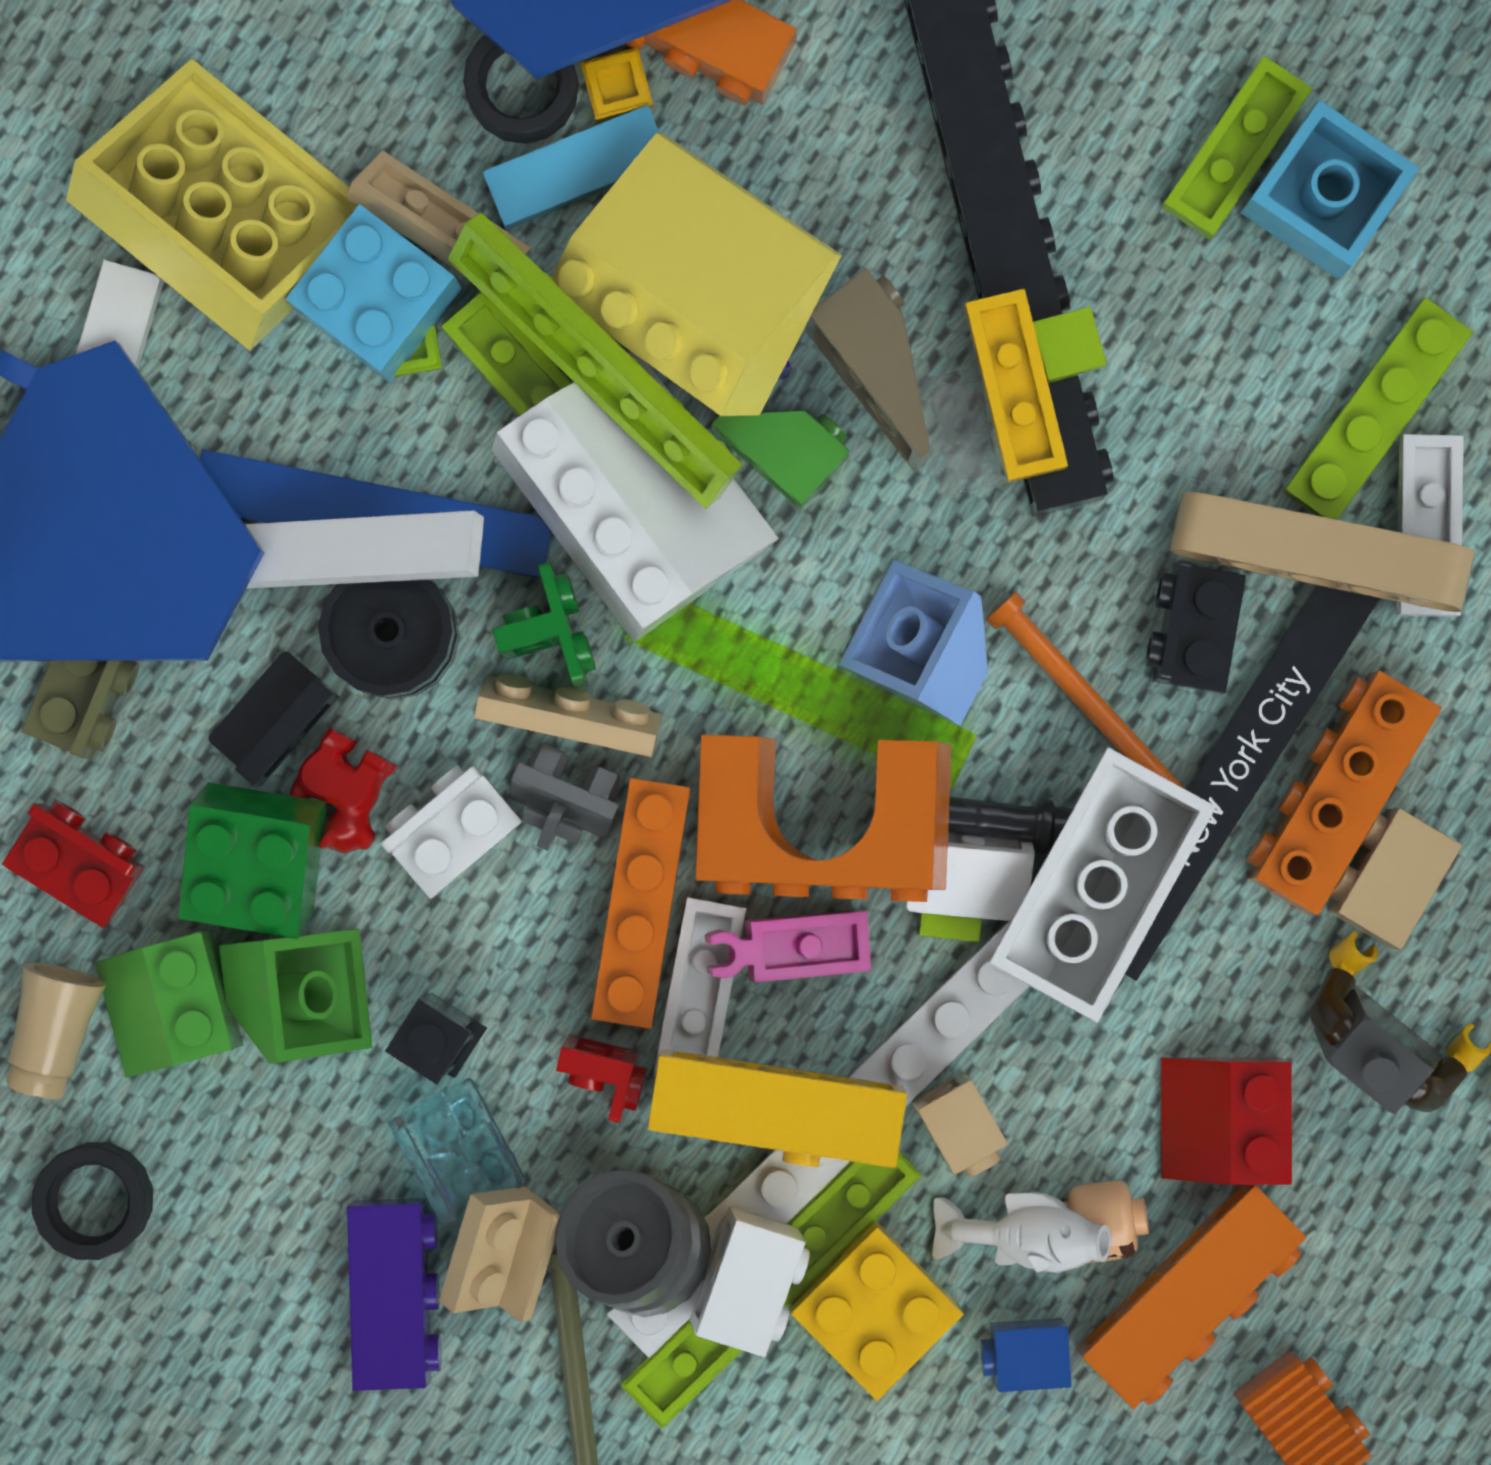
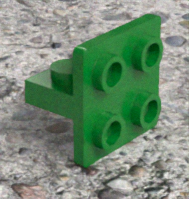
(532, 631)

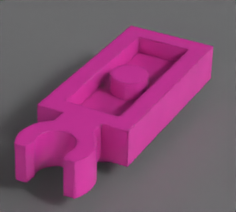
(796, 946)

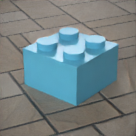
(1329, 190)
(374, 293)

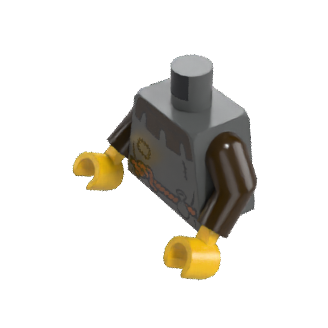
(1379, 1049)

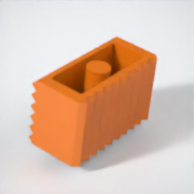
(1299, 1418)

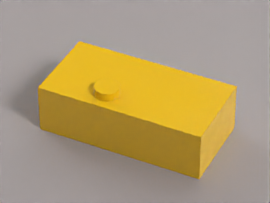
(778, 1109)

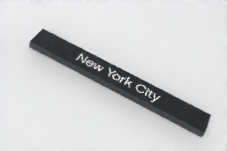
(1259, 735)

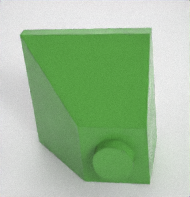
(299, 994)

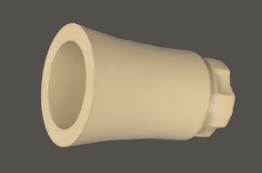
(50, 1027)

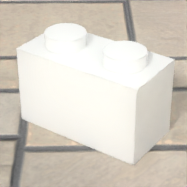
(749, 1282)

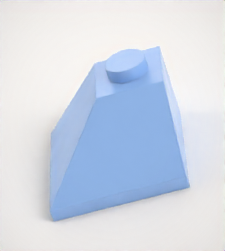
(922, 642)

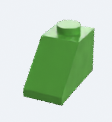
(787, 449)

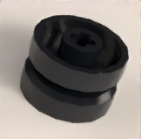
(397, 667)

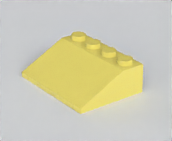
(212, 200)
(696, 277)

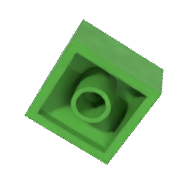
(168, 1003)

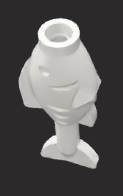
(1035, 1233)

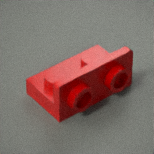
(73, 863)
(597, 1063)

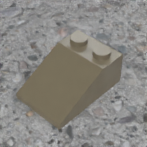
(870, 350)

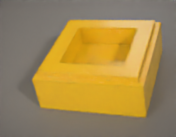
(616, 84)

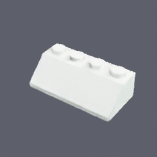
(1102, 885)

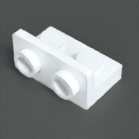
(450, 830)

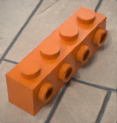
(1343, 791)

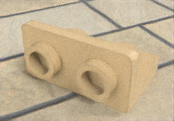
(501, 1253)

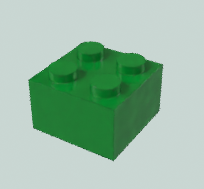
(251, 860)

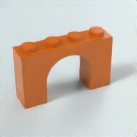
(899, 851)

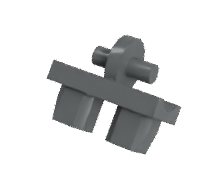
(560, 806)

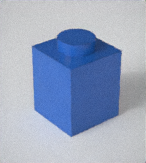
(1027, 1355)

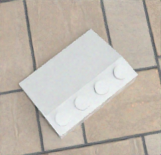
(622, 513)

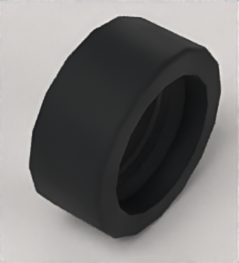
(514, 128)
(49, 1219)

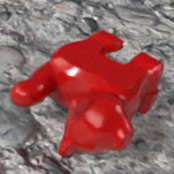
(351, 789)

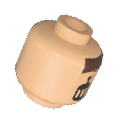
(1112, 1205)

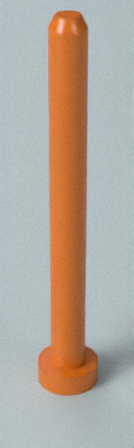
(1074, 684)

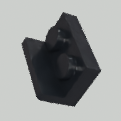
(1196, 627)

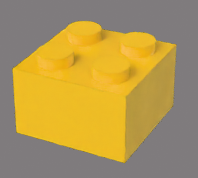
(876, 1310)

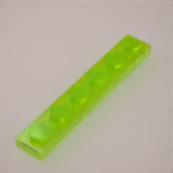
(798, 684)

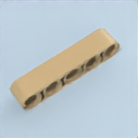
(1322, 551)

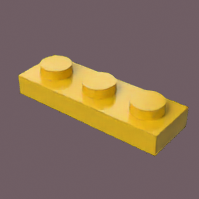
(1015, 385)

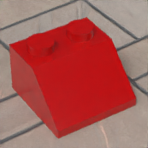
(1226, 1120)

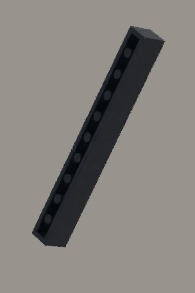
(998, 212)

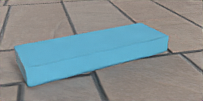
(568, 168)

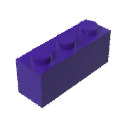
(392, 1294)

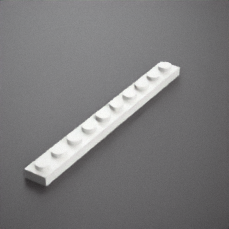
(906, 1058)

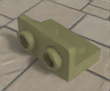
(77, 704)

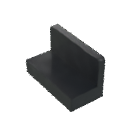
(272, 718)

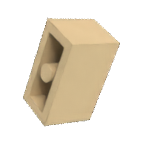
(1393, 877)
(961, 1125)

